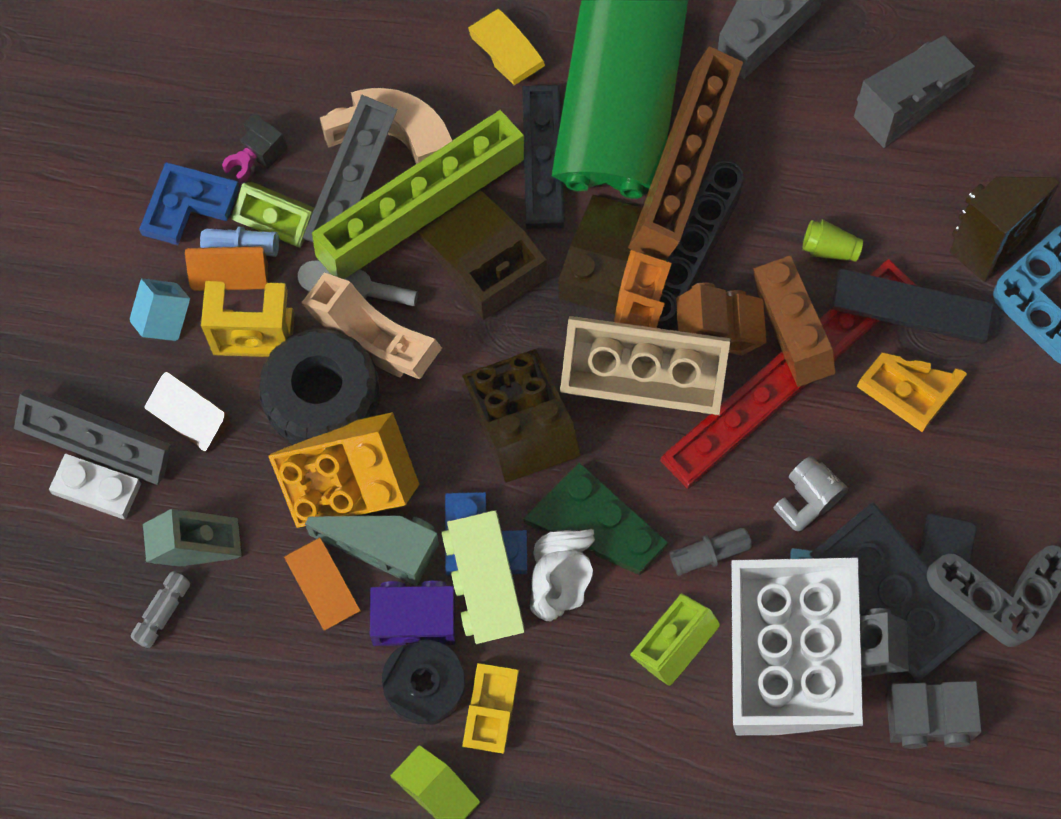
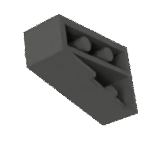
(761, 27)
(911, 89)

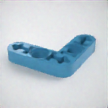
(1031, 288)

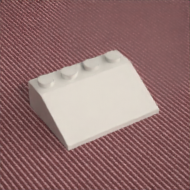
(795, 645)

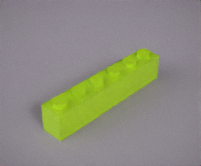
(418, 196)

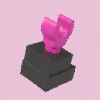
(260, 144)

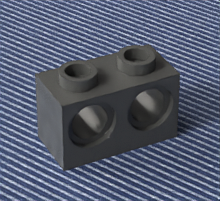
(892, 651)

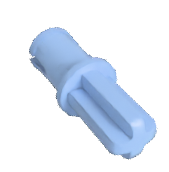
(240, 238)

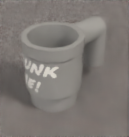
(818, 487)

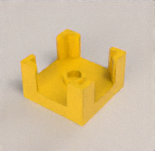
(246, 332)

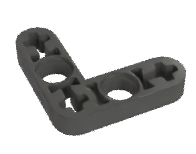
(1002, 605)

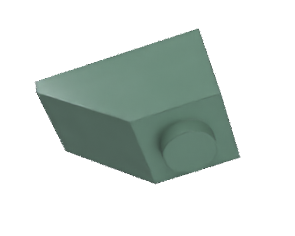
(190, 538)

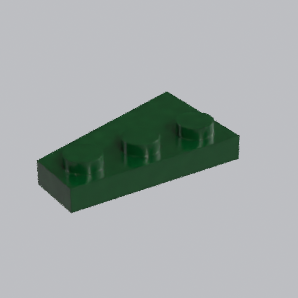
(585, 504)

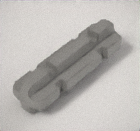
(160, 609)

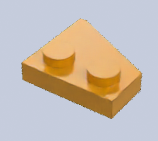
(910, 387)

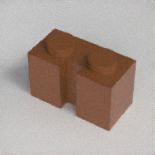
(723, 314)

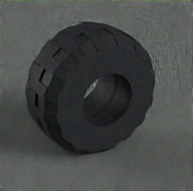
(313, 355)

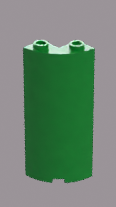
(619, 94)

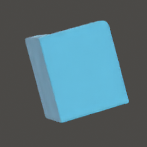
(159, 309)

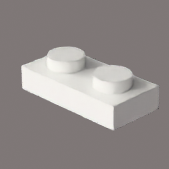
(95, 486)

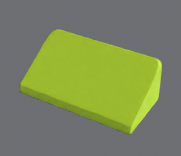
(272, 212)
(676, 639)

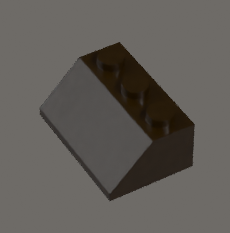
(1000, 221)

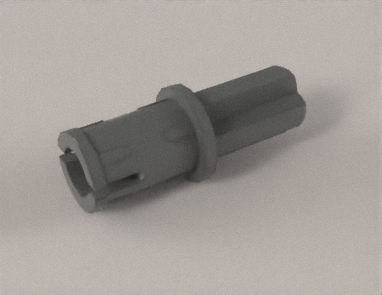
(710, 551)

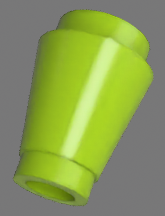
(830, 241)

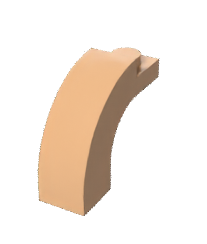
(413, 124)
(392, 347)

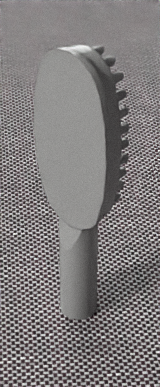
(313, 270)

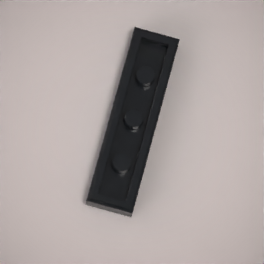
(541, 128)
(912, 306)

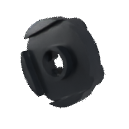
(417, 659)

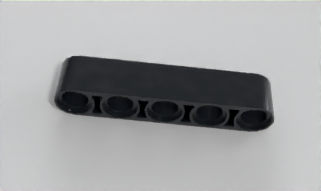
(702, 233)

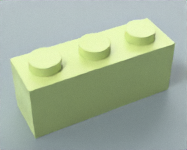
(483, 577)

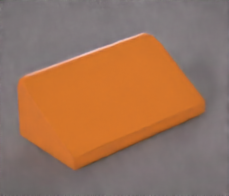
(235, 266)

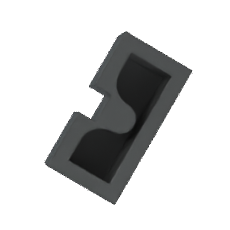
(933, 714)

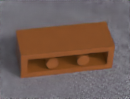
(794, 321)

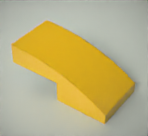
(507, 46)
(491, 708)

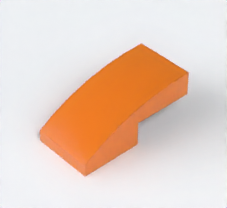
(642, 290)
(321, 583)

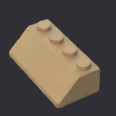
(644, 365)

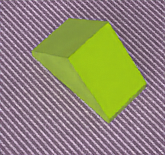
(435, 786)

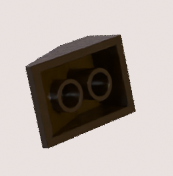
(599, 255)

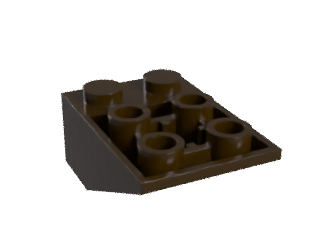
(485, 253)
(522, 415)

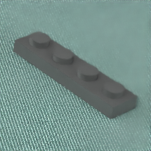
(353, 162)
(92, 436)

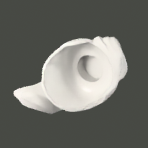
(560, 572)

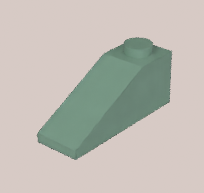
(382, 541)

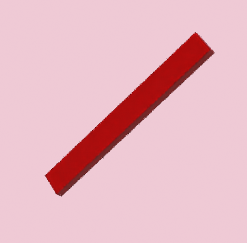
(761, 397)

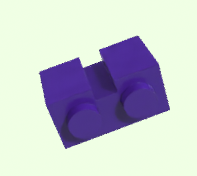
(412, 613)

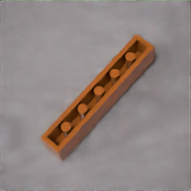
(686, 155)

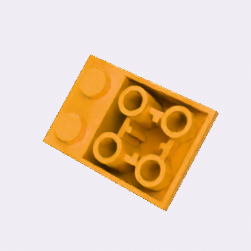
(346, 471)

